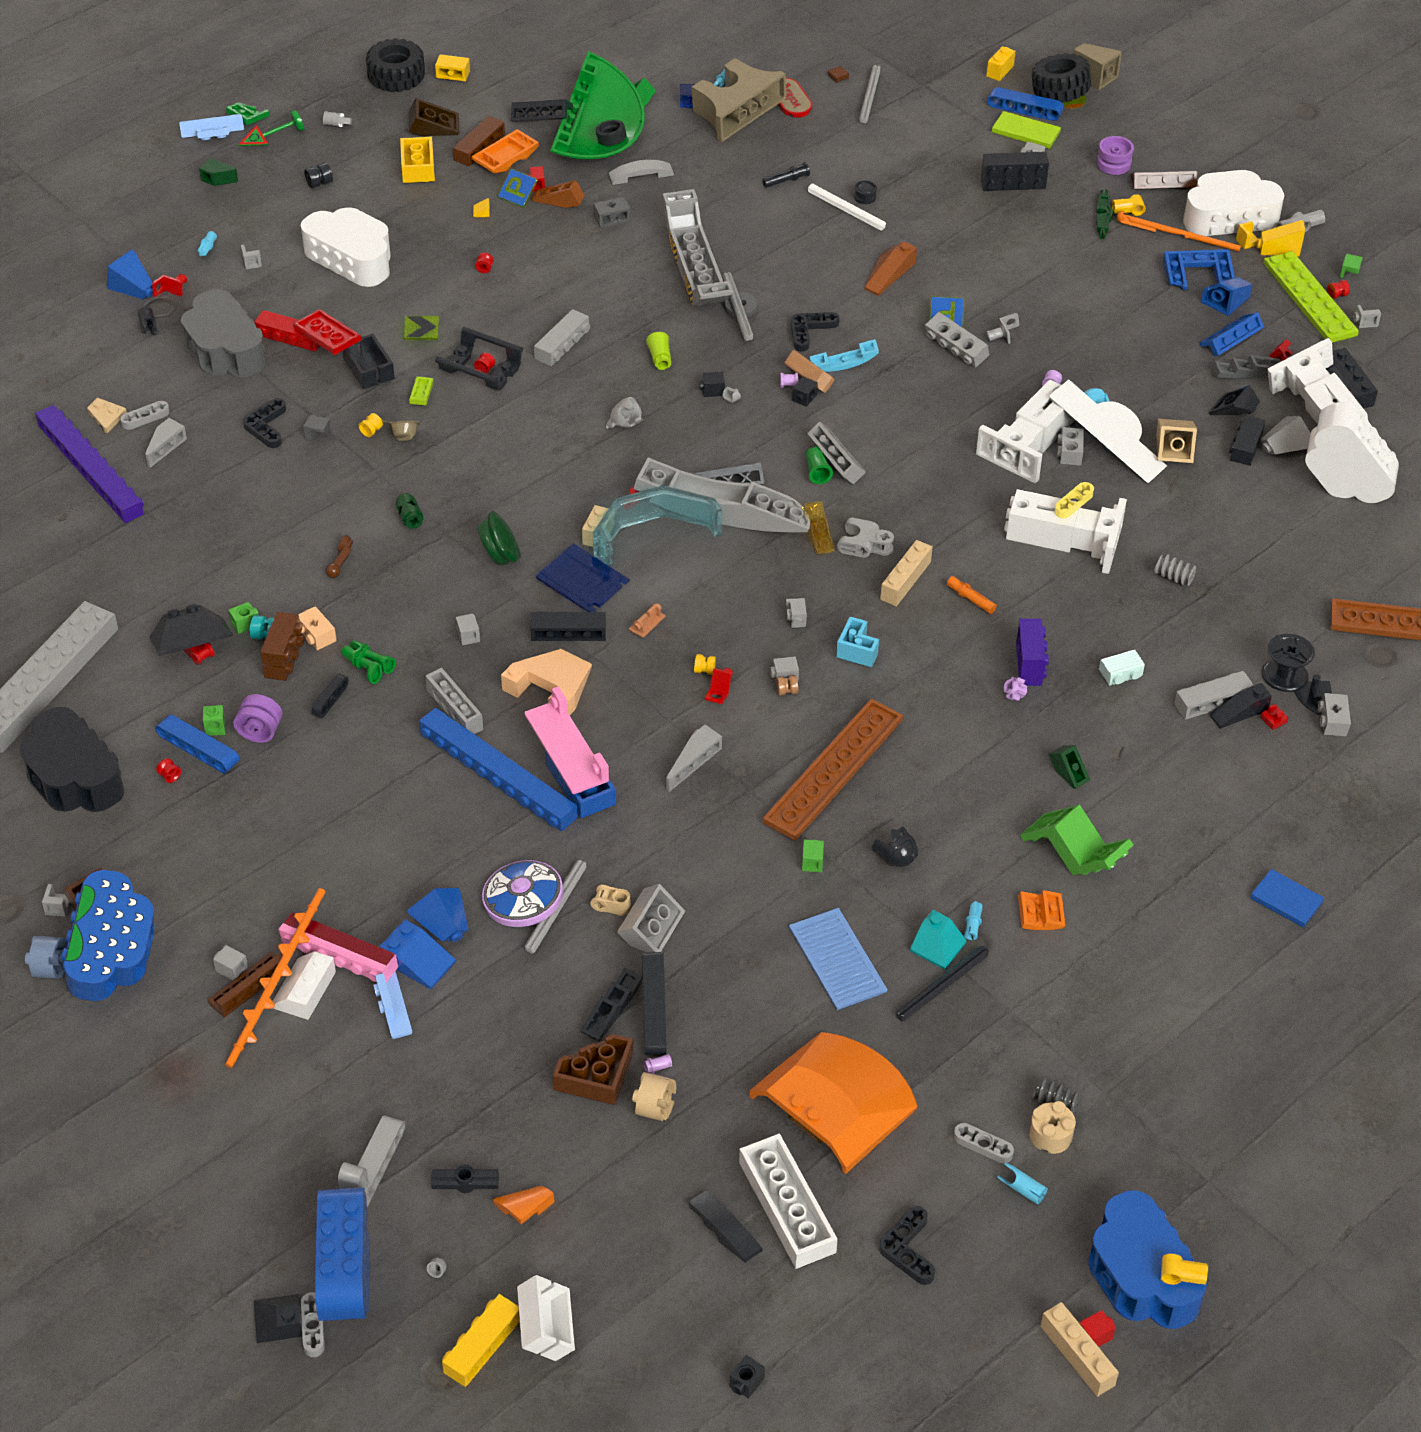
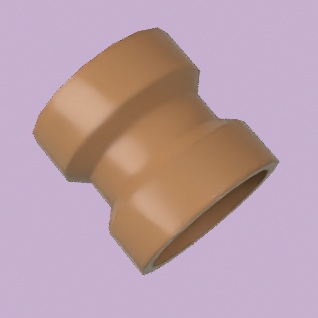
(787, 685)

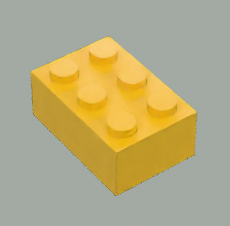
(417, 159)

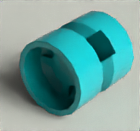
(260, 627)

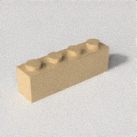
(906, 573)
(1079, 1349)

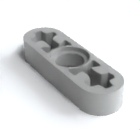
(130, 421)
(986, 1151)
(307, 1333)

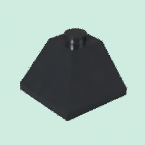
(1236, 402)
(278, 1318)

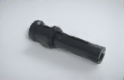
(793, 173)

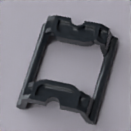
(462, 355)

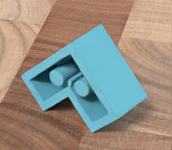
(855, 645)

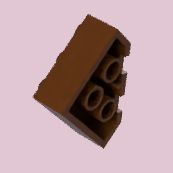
(595, 1070)

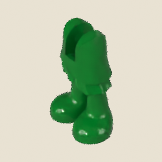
(358, 656)

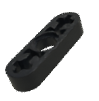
(329, 695)

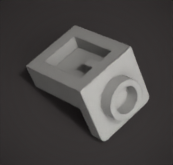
(1366, 318)

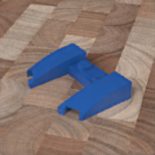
(1176, 261)

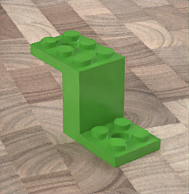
(1077, 840)

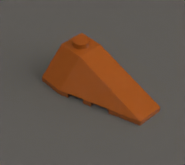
(891, 266)

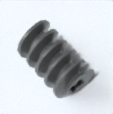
(1051, 1094)

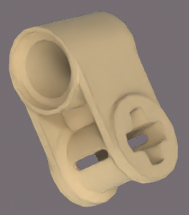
(612, 900)

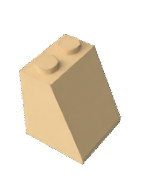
(1176, 440)

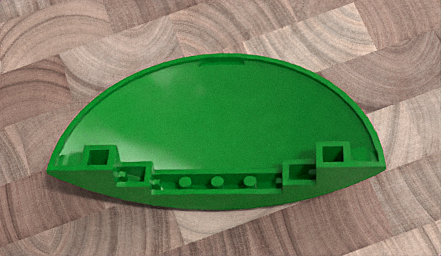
(599, 96)

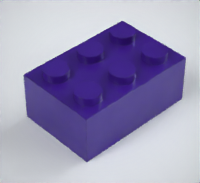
(1031, 651)

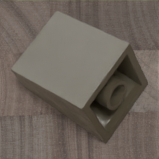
(1103, 63)

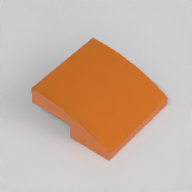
(1041, 910)

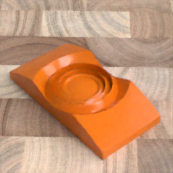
(506, 151)

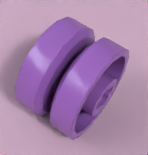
(1115, 155)
(258, 718)

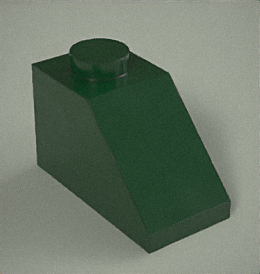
(1069, 765)

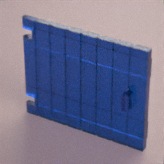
(582, 578)

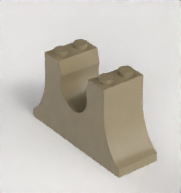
(743, 100)

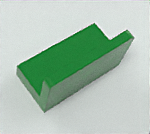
(645, 90)

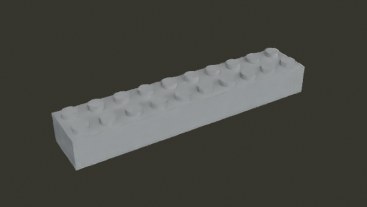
(52, 668)

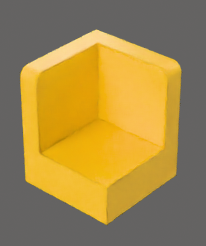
(1245, 236)

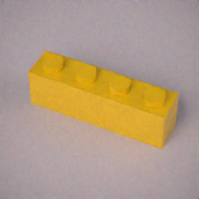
(481, 1340)

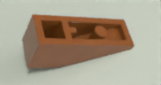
(561, 195)

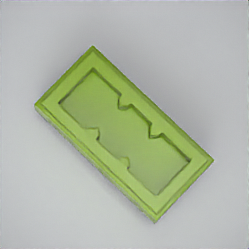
(421, 391)

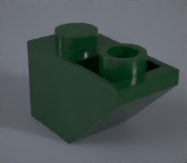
(217, 173)

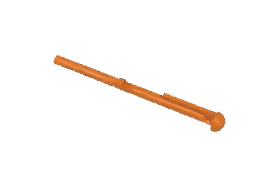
(1152, 226)

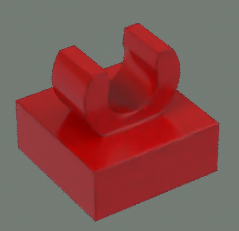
(1281, 351)
(1274, 717)

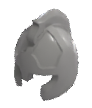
(625, 414)

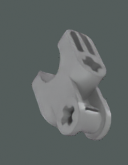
(866, 539)

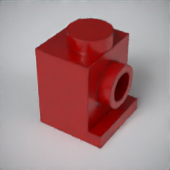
(537, 172)

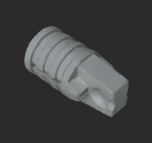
(335, 119)

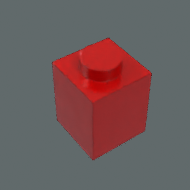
(1099, 1328)

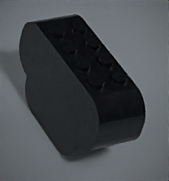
(70, 763)

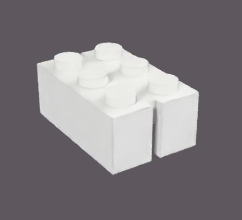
(545, 1318)

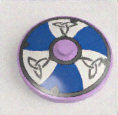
(522, 893)

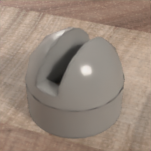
(433, 1266)

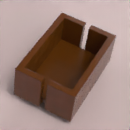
(282, 646)

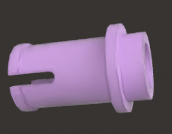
(658, 1063)

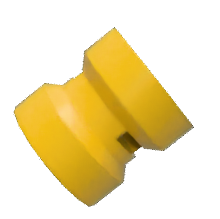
(372, 423)
(704, 664)

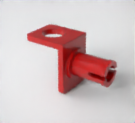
(169, 284)
(719, 685)

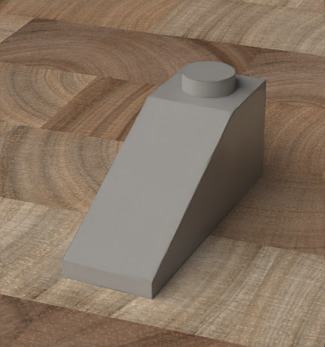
(165, 439)

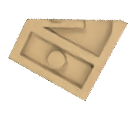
(105, 413)

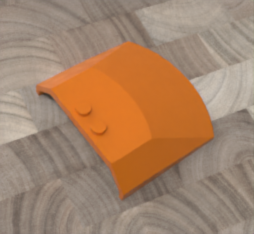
(841, 1094)

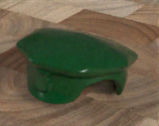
(498, 539)

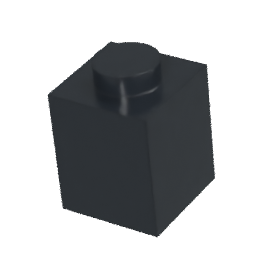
(712, 384)

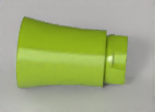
(659, 348)

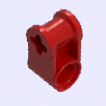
(200, 653)

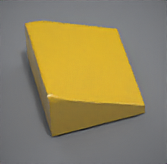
(482, 209)

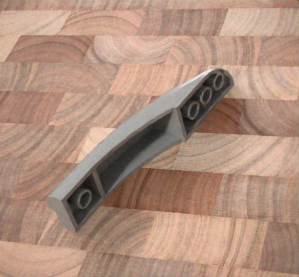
(741, 503)

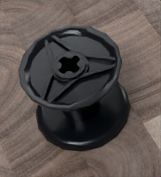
(1289, 657)

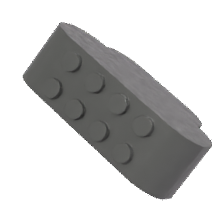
(223, 336)

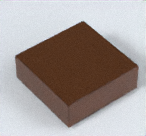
(838, 74)

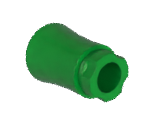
(818, 467)

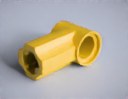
(1132, 205)
(1176, 1269)

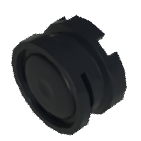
(865, 192)

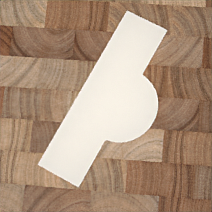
(1113, 426)

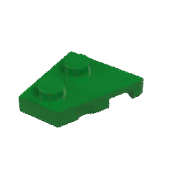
(248, 113)

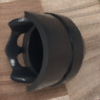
(897, 853)

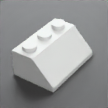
(305, 985)

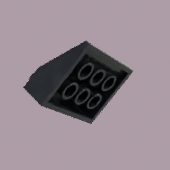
(1353, 377)

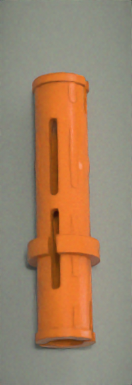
(966, 591)

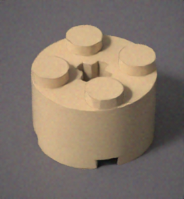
(654, 1096)
(1052, 1127)

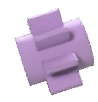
(1015, 688)

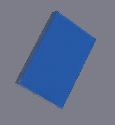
(1287, 898)

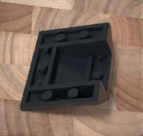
(188, 629)

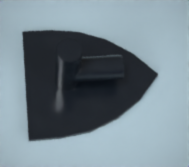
(1313, 693)

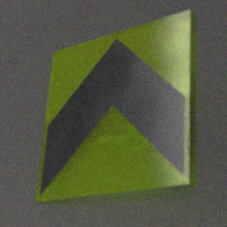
(421, 327)

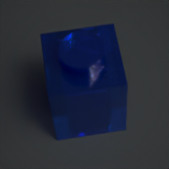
(686, 96)

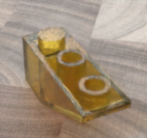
(818, 529)

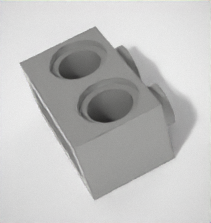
(1071, 446)

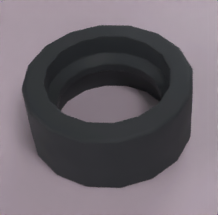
(611, 132)

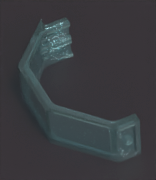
(653, 504)

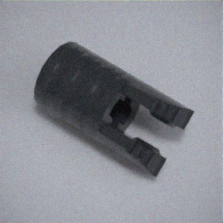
(147, 320)

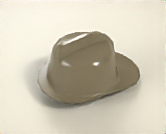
(404, 429)

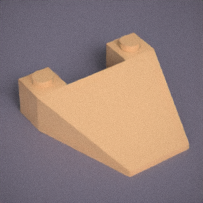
(548, 672)

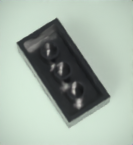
(1014, 171)

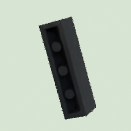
(568, 626)

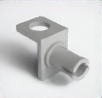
(1003, 330)

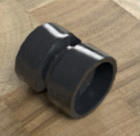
(318, 175)

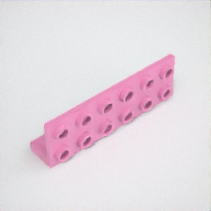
(566, 745)

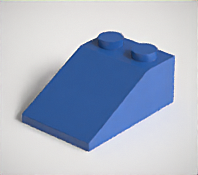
(418, 954)

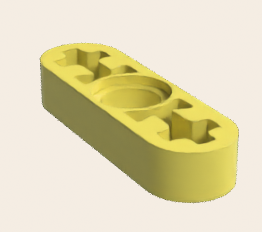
(1076, 493)

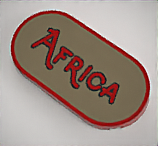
(796, 101)

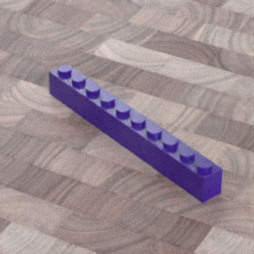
(90, 464)

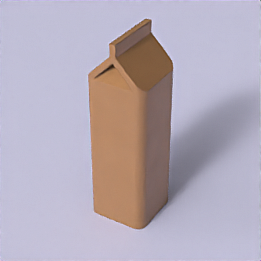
(809, 370)

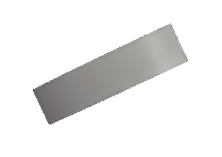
(641, 167)

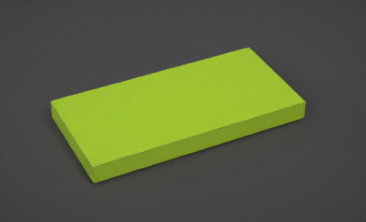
(1026, 129)

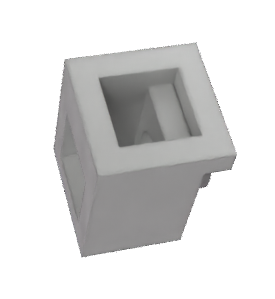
(796, 612)

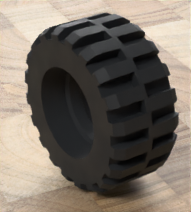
(395, 65)
(1061, 77)

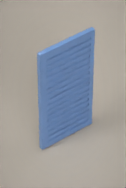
(838, 958)

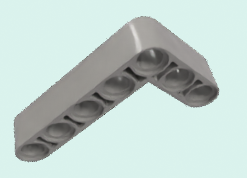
(375, 1158)

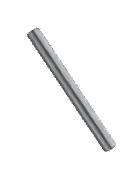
(869, 94)
(739, 309)
(543, 926)

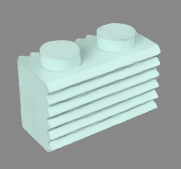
(1121, 667)

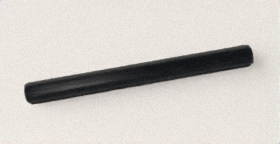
(942, 983)

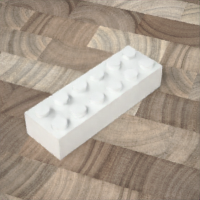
(788, 1201)

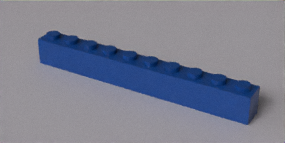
(498, 769)

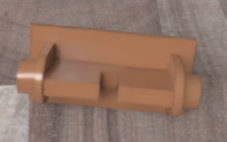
(648, 621)

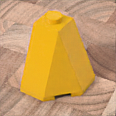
(1282, 239)

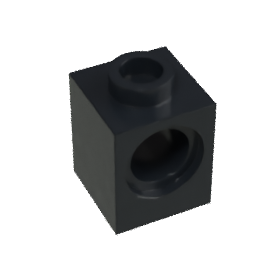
(804, 391)
(749, 1368)

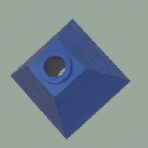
(129, 277)

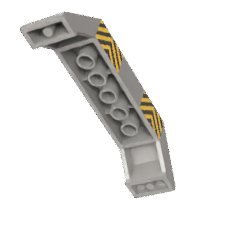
(693, 250)

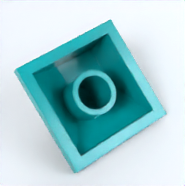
(938, 940)

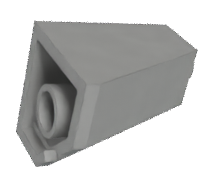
(1286, 436)

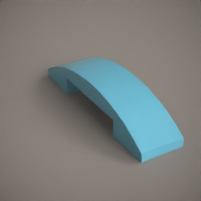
(848, 359)

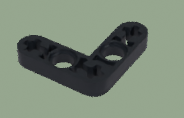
(831, 321)
(255, 422)
(901, 1249)

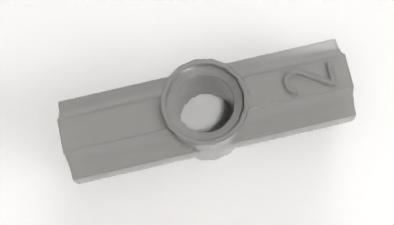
(1310, 219)

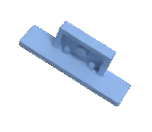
(211, 127)
(393, 1005)

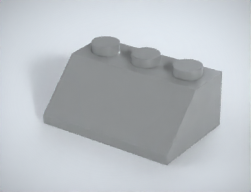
(651, 920)

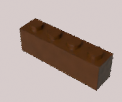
(478, 139)

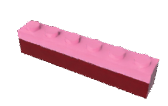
(347, 950)

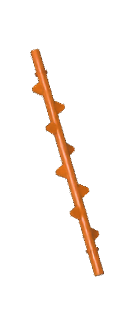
(269, 984)

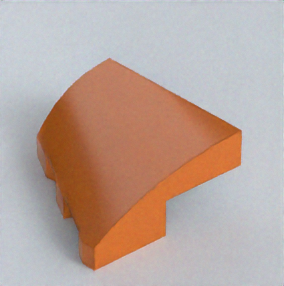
(525, 1203)

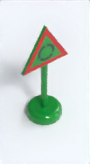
(255, 136)

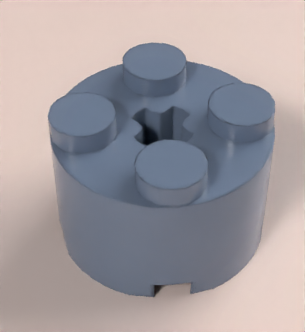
(46, 957)

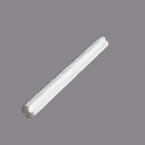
(847, 207)

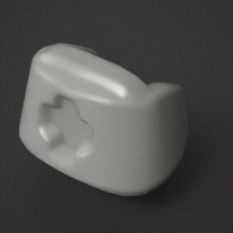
(731, 395)

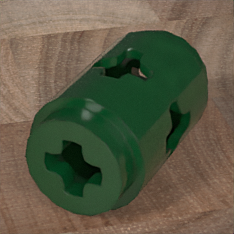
(409, 510)

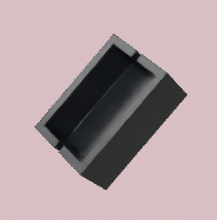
(371, 364)

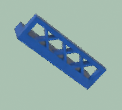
(1233, 333)

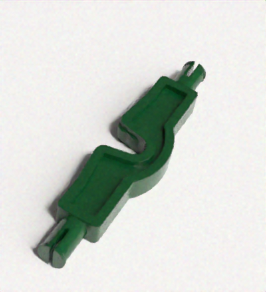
(1104, 214)

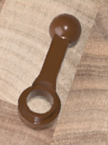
(344, 547)

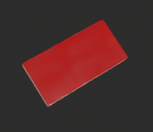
(327, 332)

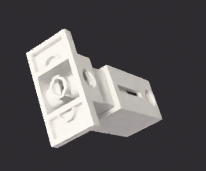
(1307, 376)
(1033, 431)
(1035, 523)

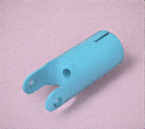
(1026, 1185)

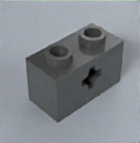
(611, 212)

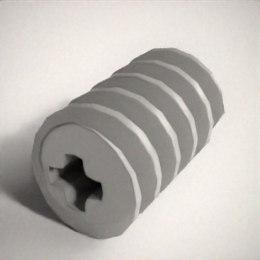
(1175, 571)

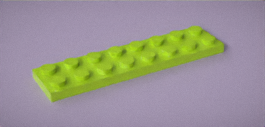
(1310, 297)

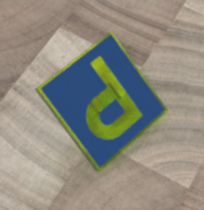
(517, 188)
(948, 306)

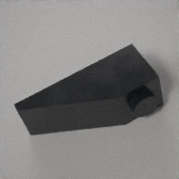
(1242, 706)

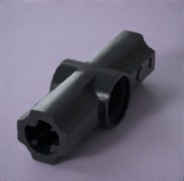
(453, 1179)

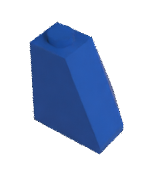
(1226, 295)
(442, 913)

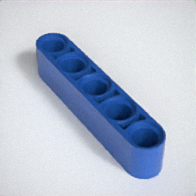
(1025, 104)
(197, 743)

